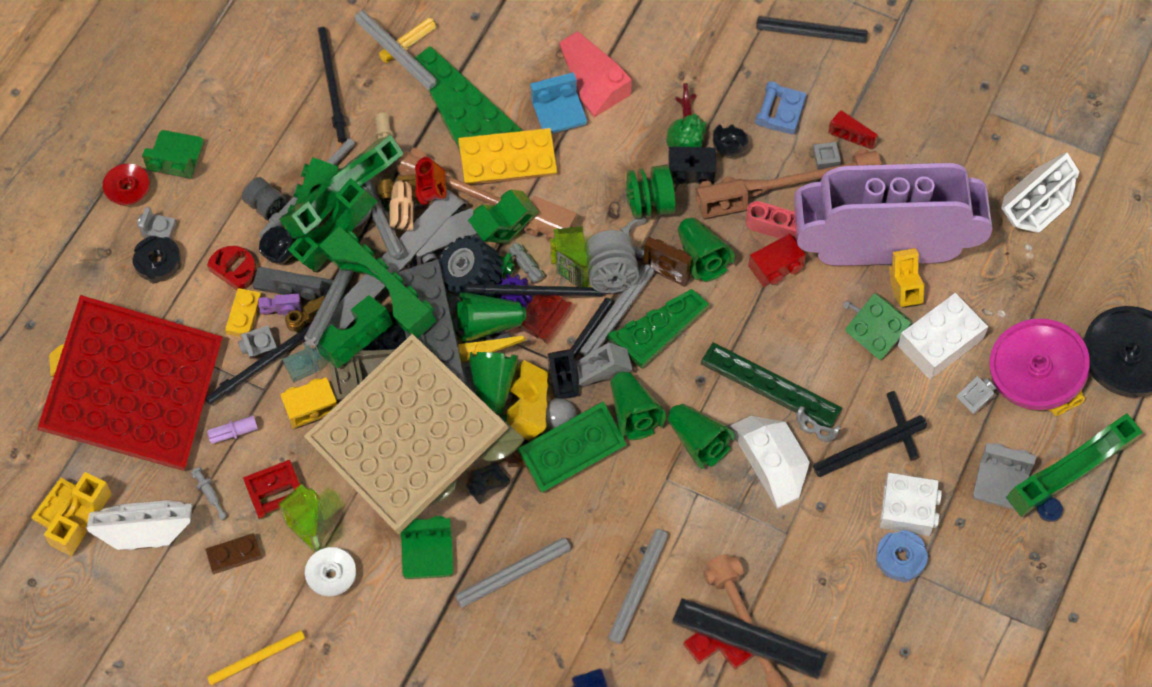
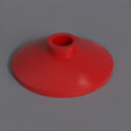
(126, 176)

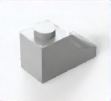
(602, 364)

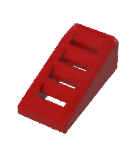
(850, 129)

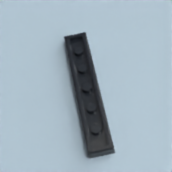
(750, 638)

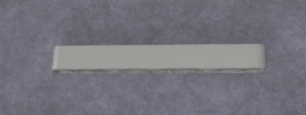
(411, 243)

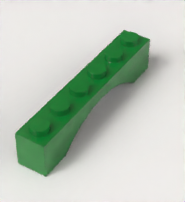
(321, 201)
(348, 255)
(1075, 465)

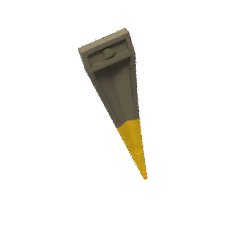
(364, 362)

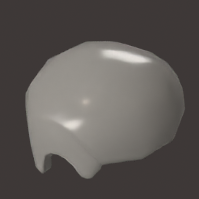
(558, 412)

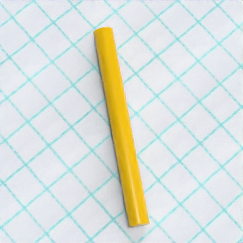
(255, 657)

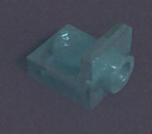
(302, 363)

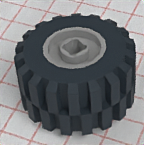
(469, 262)

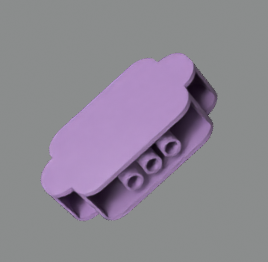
(879, 209)

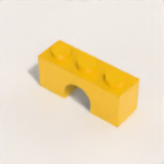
(529, 412)
(68, 530)

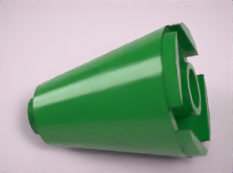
(708, 251)
(487, 315)
(493, 377)
(635, 407)
(700, 435)

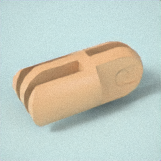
(401, 206)

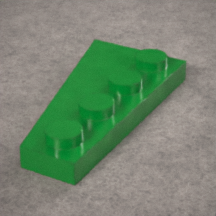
(659, 327)

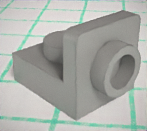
(155, 225)
(257, 342)
(977, 394)

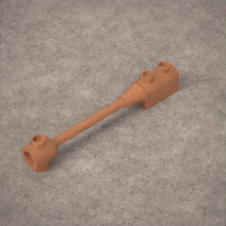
(733, 194)
(545, 221)
(724, 573)

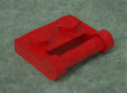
(269, 482)

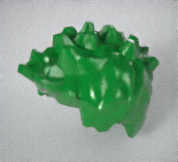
(686, 132)

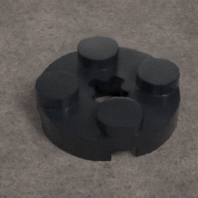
(161, 270)

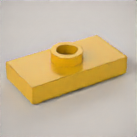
(56, 502)

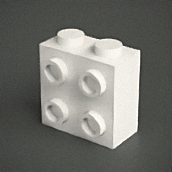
(910, 504)

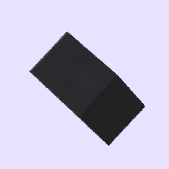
(563, 374)

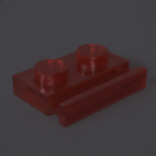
(545, 316)

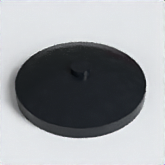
(1122, 350)

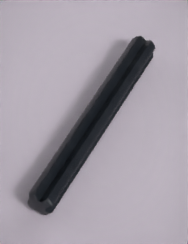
(811, 29)
(870, 446)

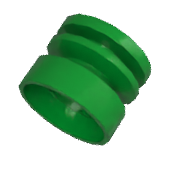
(651, 191)

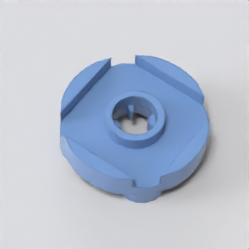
(895, 568)

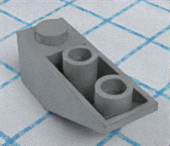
(453, 228)

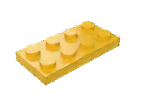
(507, 156)

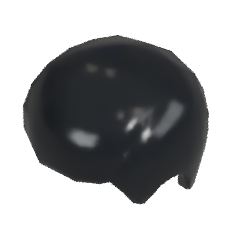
(729, 140)
(275, 245)

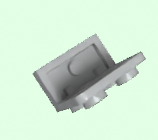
(1000, 472)

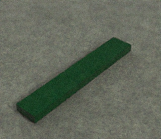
(770, 385)

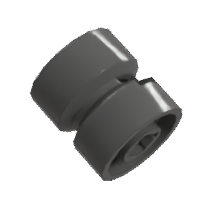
(263, 197)

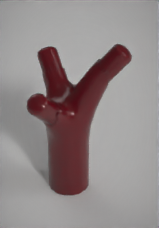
(686, 102)

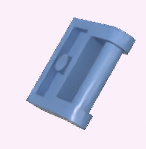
(788, 109)

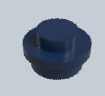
(1050, 510)

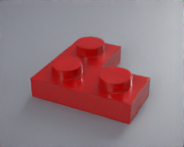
(704, 647)

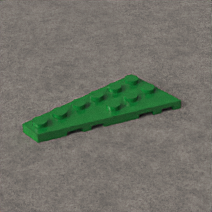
(460, 103)

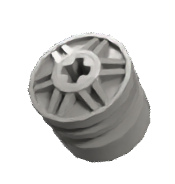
(611, 261)

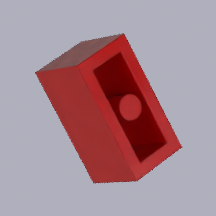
(777, 260)

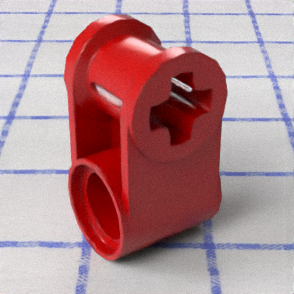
(429, 181)

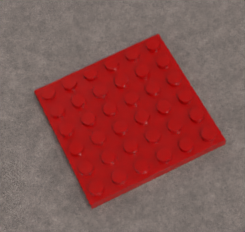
(130, 383)

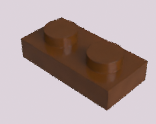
(233, 553)

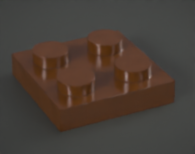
(667, 261)

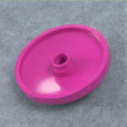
(1039, 364)

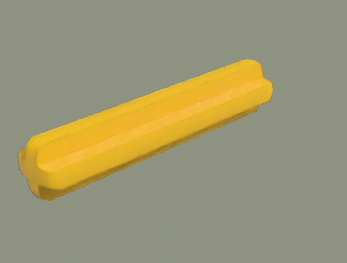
(410, 38)

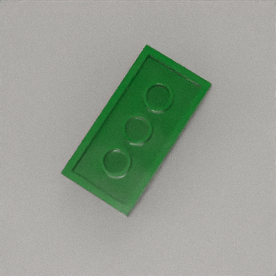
(571, 446)

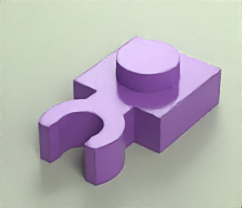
(281, 304)

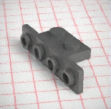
(293, 283)

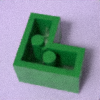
(505, 219)

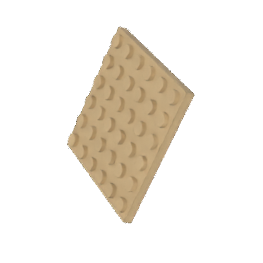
(406, 433)

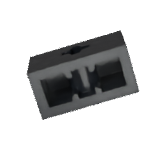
(692, 164)

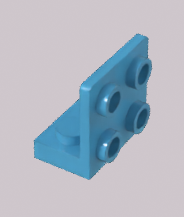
(557, 103)

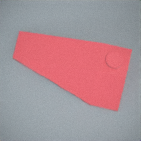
(599, 78)

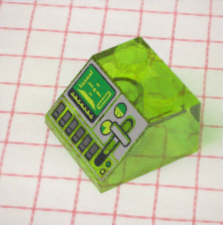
(569, 255)
(304, 516)

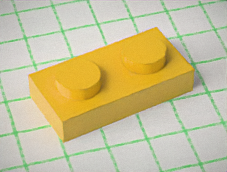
(243, 312)

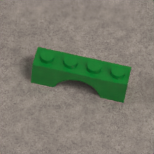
(351, 207)

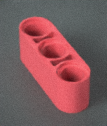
(770, 215)

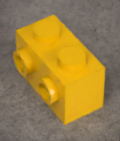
(308, 402)

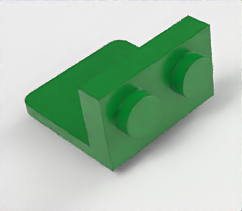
(174, 154)
(427, 548)

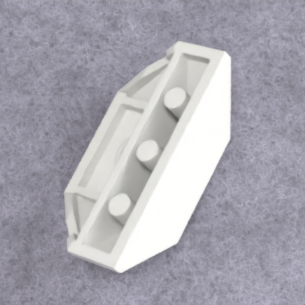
(1041, 194)
(773, 456)
(140, 524)

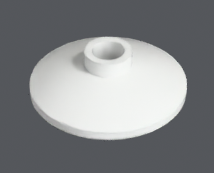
(328, 561)

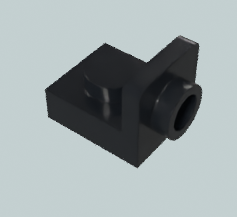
(486, 481)

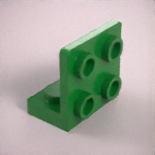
(878, 326)

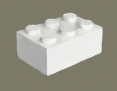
(942, 336)

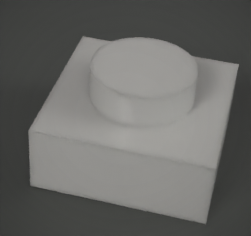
(826, 155)

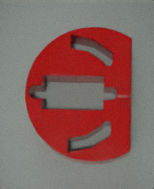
(243, 274)

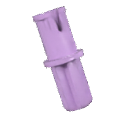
(232, 429)

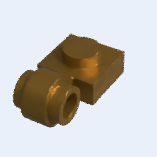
(385, 187)
(296, 320)

